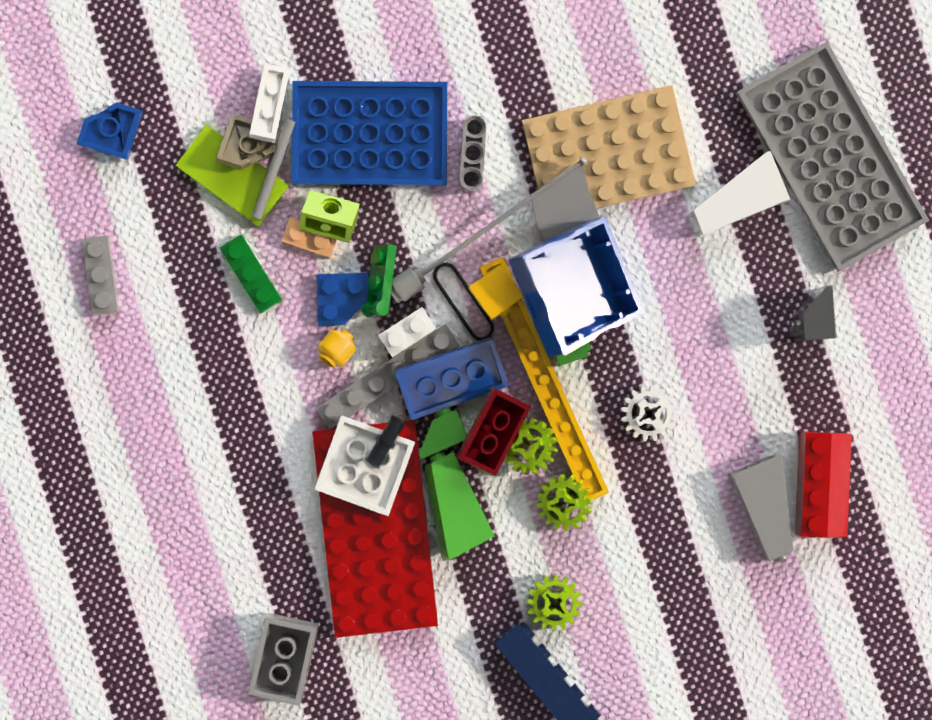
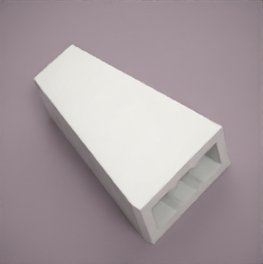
(745, 195)

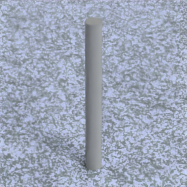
(273, 169)

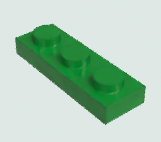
(251, 274)

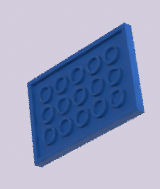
(369, 133)

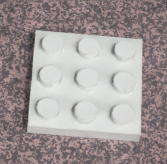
(352, 478)

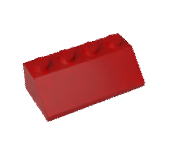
(823, 484)

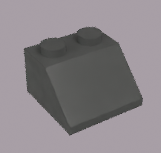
(815, 317)

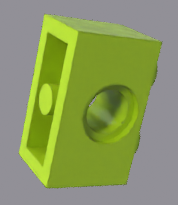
(329, 216)

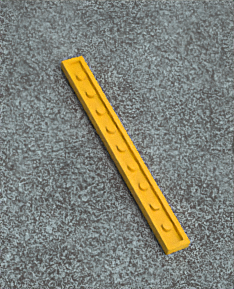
(551, 394)

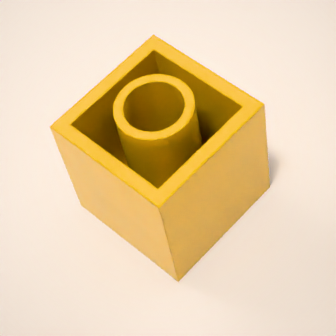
(496, 293)

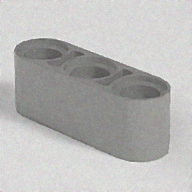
(468, 142)

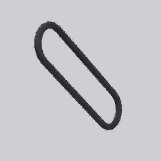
(453, 305)

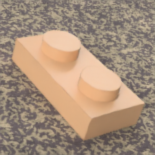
(307, 240)

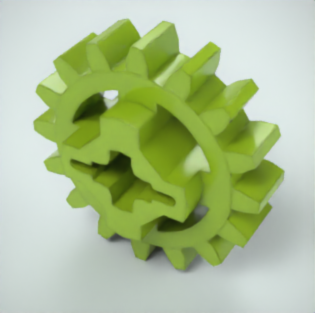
(538, 453)
(564, 513)
(563, 594)

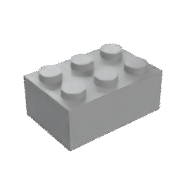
(283, 659)

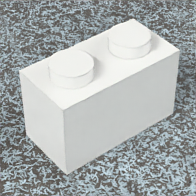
(407, 332)

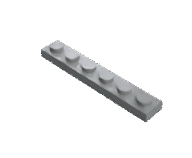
(384, 378)

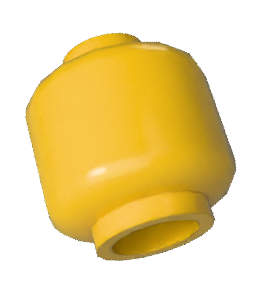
(336, 348)

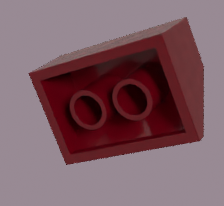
(493, 431)

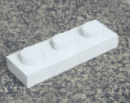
(269, 103)

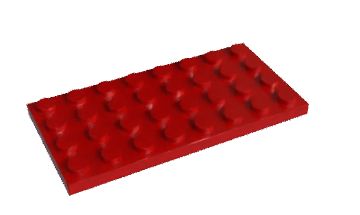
(378, 561)

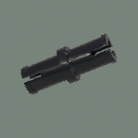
(385, 441)

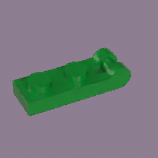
(380, 281)

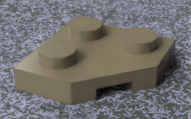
(241, 151)

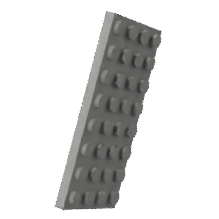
(832, 156)

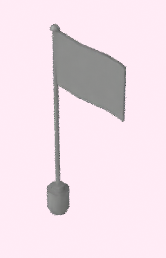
(556, 207)

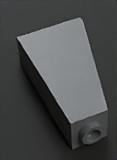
(765, 502)

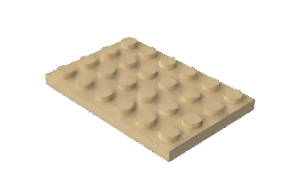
(629, 145)

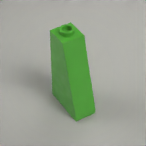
(455, 509)

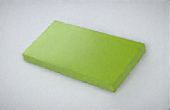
(233, 186)

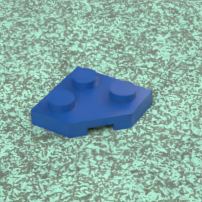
(111, 130)
(340, 297)

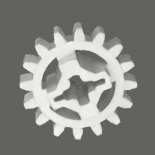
(655, 422)

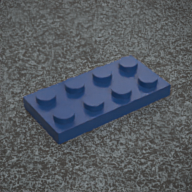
(451, 378)

